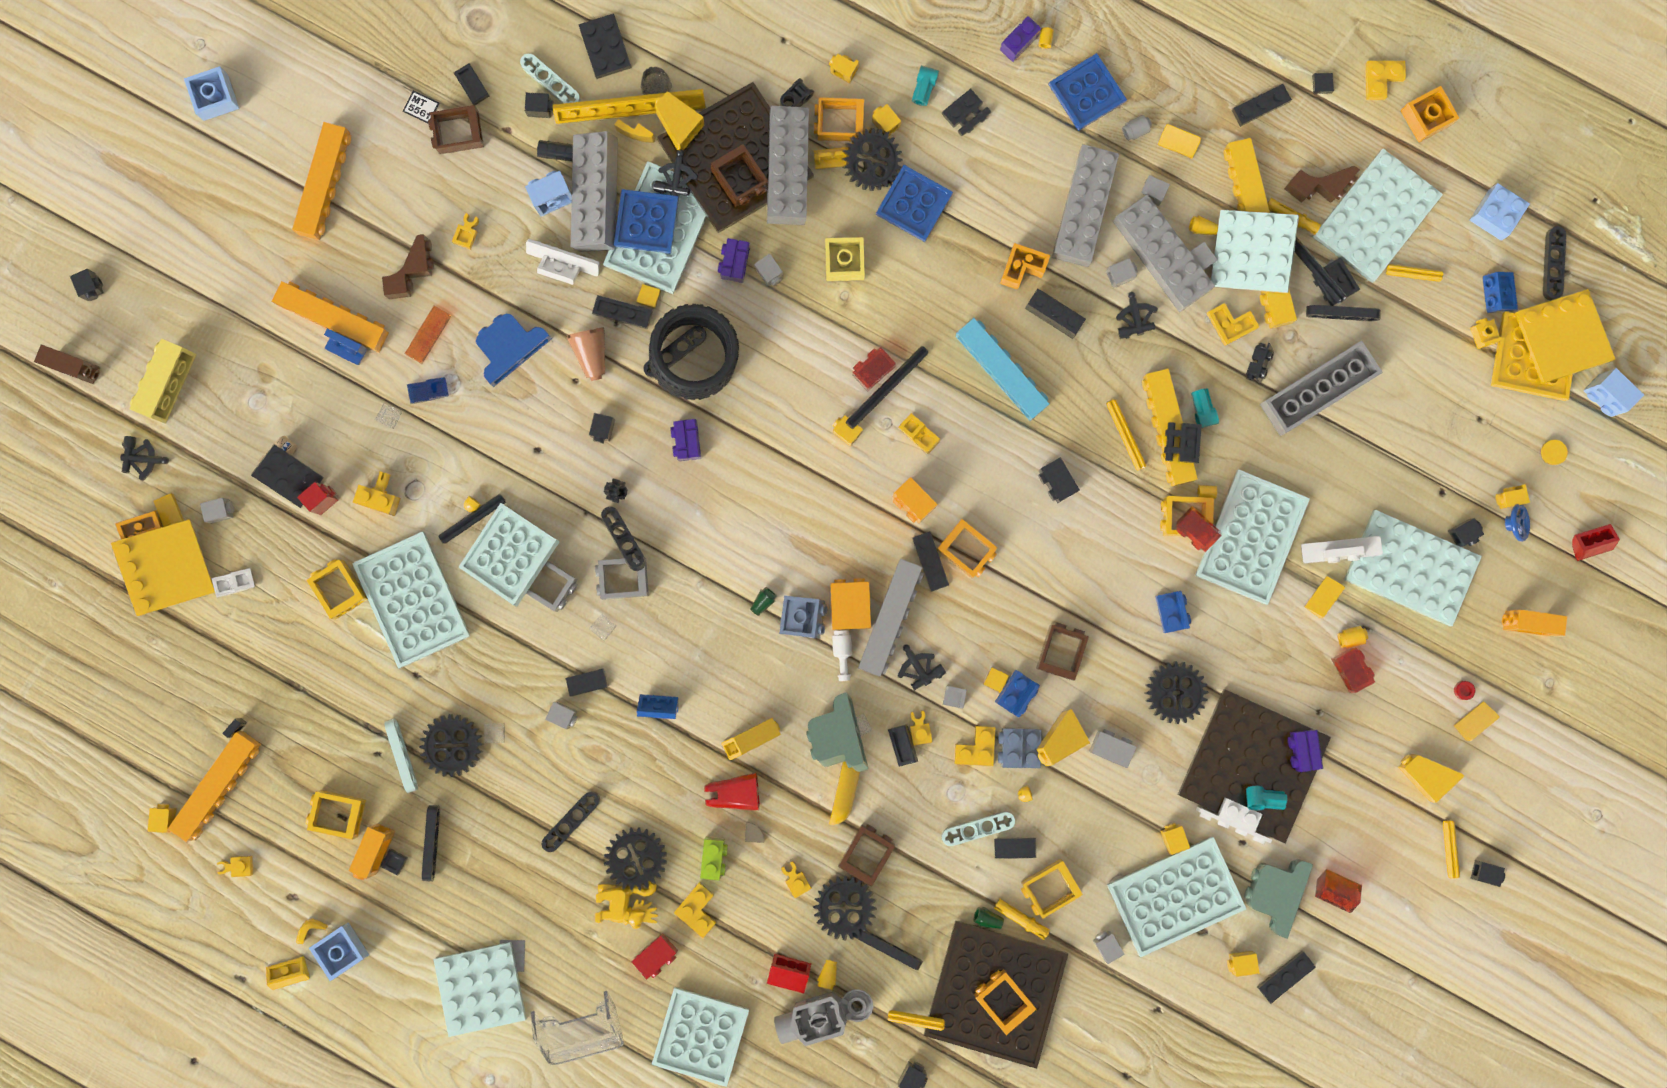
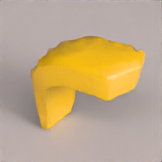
(308, 924)

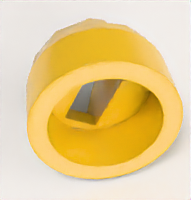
(471, 504)
(1025, 794)

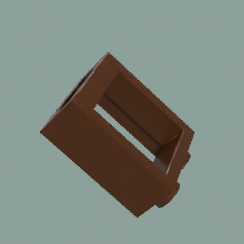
(453, 114)
(732, 158)
(67, 364)
(1076, 633)
(857, 872)

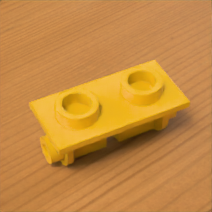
(829, 158)

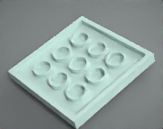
(1254, 251)
(508, 554)
(479, 989)
(700, 1036)

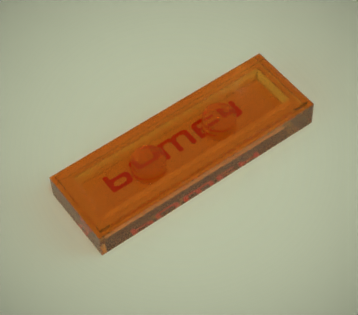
(427, 334)

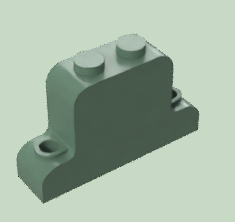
(837, 736)
(1278, 893)

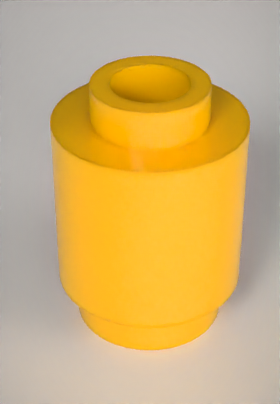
(1352, 637)

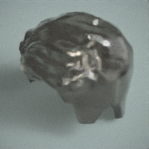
(655, 81)

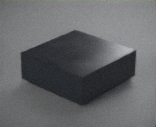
(1322, 83)
(236, 726)
(393, 862)

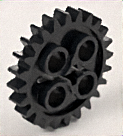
(876, 142)
(1193, 692)
(452, 762)
(651, 852)
(843, 925)

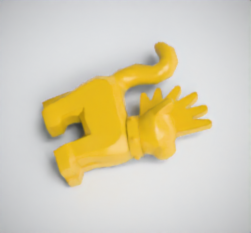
(619, 905)

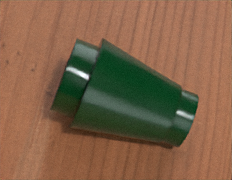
(763, 600)
(987, 918)

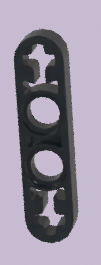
(1558, 264)
(1343, 313)
(678, 355)
(623, 538)
(570, 821)
(430, 843)
(890, 949)

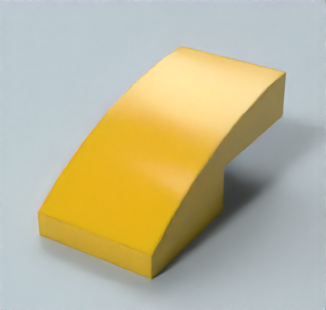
(638, 133)
(919, 433)

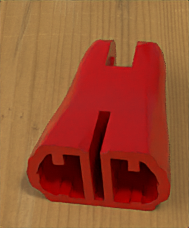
(735, 793)

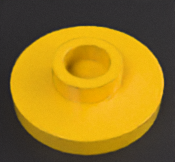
(1554, 452)

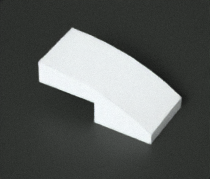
(233, 583)

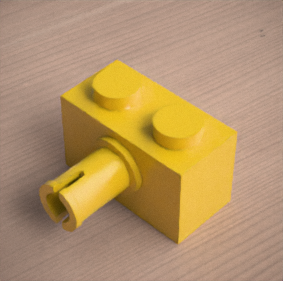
(377, 497)

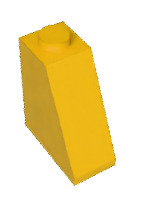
(678, 120)
(751, 738)
(1062, 739)
(1429, 777)

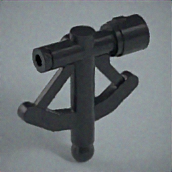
(674, 186)
(1138, 326)
(129, 457)
(924, 677)

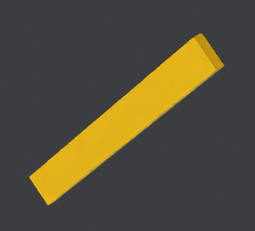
(621, 106)

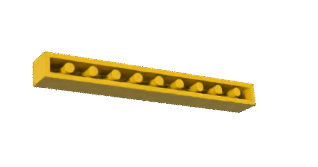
(1251, 198)

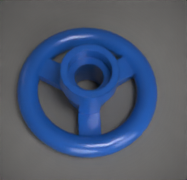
(1518, 523)

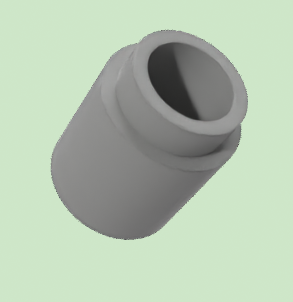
(1137, 127)

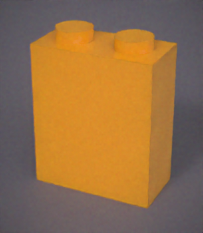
(850, 604)

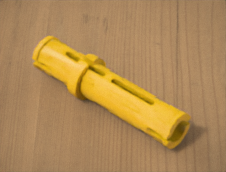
(1303, 222)
(1025, 921)

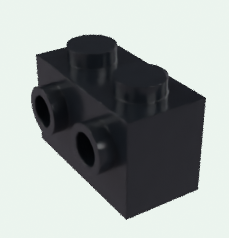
(1058, 480)

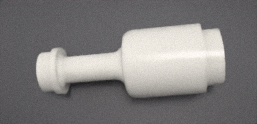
(842, 649)

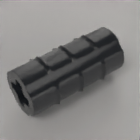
(555, 150)

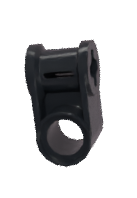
(797, 94)

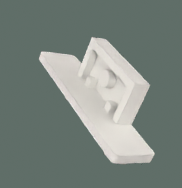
(560, 263)
(1342, 549)
(1239, 817)

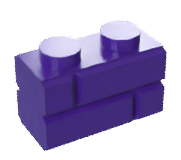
(1020, 39)
(734, 260)
(686, 440)
(1305, 750)

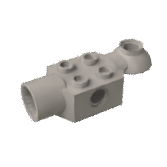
(822, 1017)

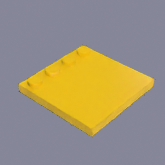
(1565, 336)
(1516, 369)
(163, 567)

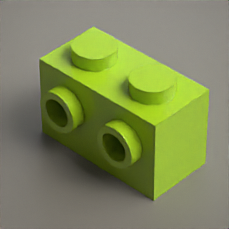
(712, 858)

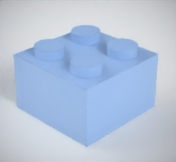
(211, 93)
(549, 193)
(1499, 211)
(1613, 392)
(339, 951)

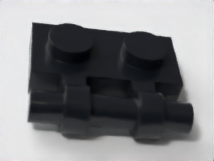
(962, 108)
(1342, 277)
(1189, 442)

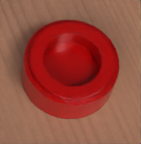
(1464, 690)

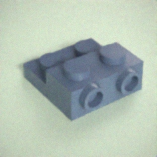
(803, 617)
(1019, 748)

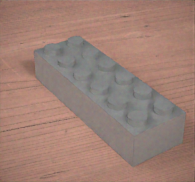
(787, 165)
(594, 191)
(1085, 205)
(1163, 253)
(1321, 388)
(890, 617)

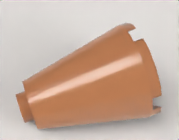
(589, 351)

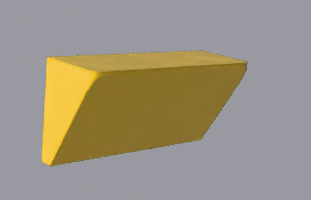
(1179, 141)
(1324, 597)
(1476, 721)
(287, 973)

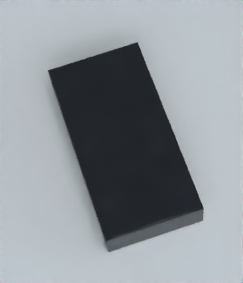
(471, 84)
(586, 682)
(903, 745)

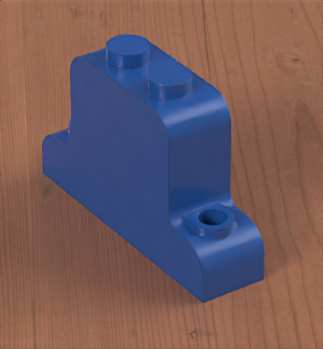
(508, 346)

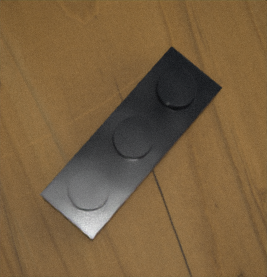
(1261, 105)
(622, 312)
(930, 561)
(1286, 977)

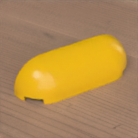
(844, 794)

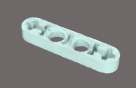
(550, 80)
(401, 755)
(978, 831)

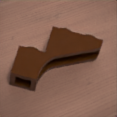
(1329, 187)
(416, 265)

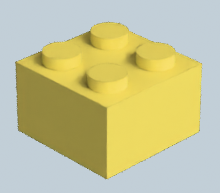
(844, 259)

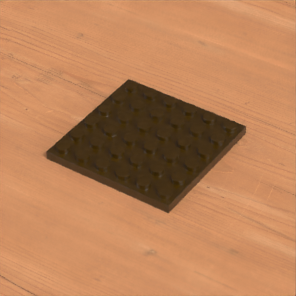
(727, 125)
(1246, 749)
(969, 962)

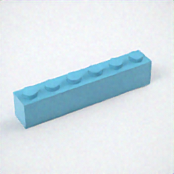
(1002, 369)

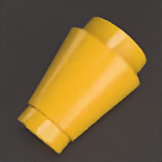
(1201, 225)
(827, 977)

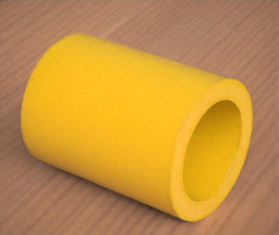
(1046, 37)
(1207, 491)

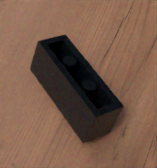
(1055, 313)

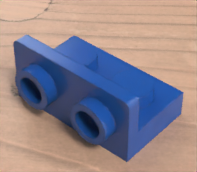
(1500, 292)
(344, 347)
(1173, 611)
(1017, 693)
(657, 706)

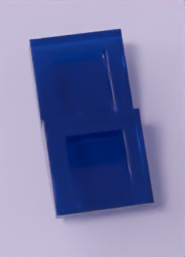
(428, 390)

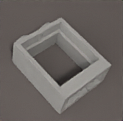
(601, 587)
(560, 602)

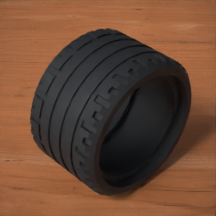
(693, 315)

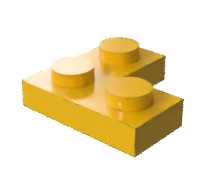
(1380, 73)
(1229, 328)
(981, 752)
(691, 910)

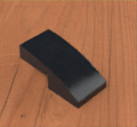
(1015, 848)

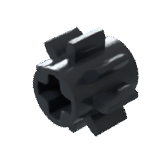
(615, 490)

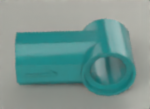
(925, 82)
(1205, 413)
(1260, 799)

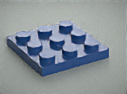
(1087, 92)
(914, 203)
(646, 221)

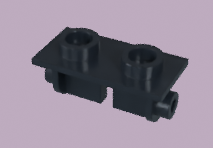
(1263, 356)

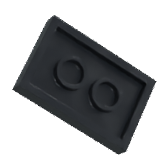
(605, 46)
(285, 474)

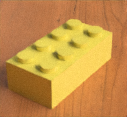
(162, 381)

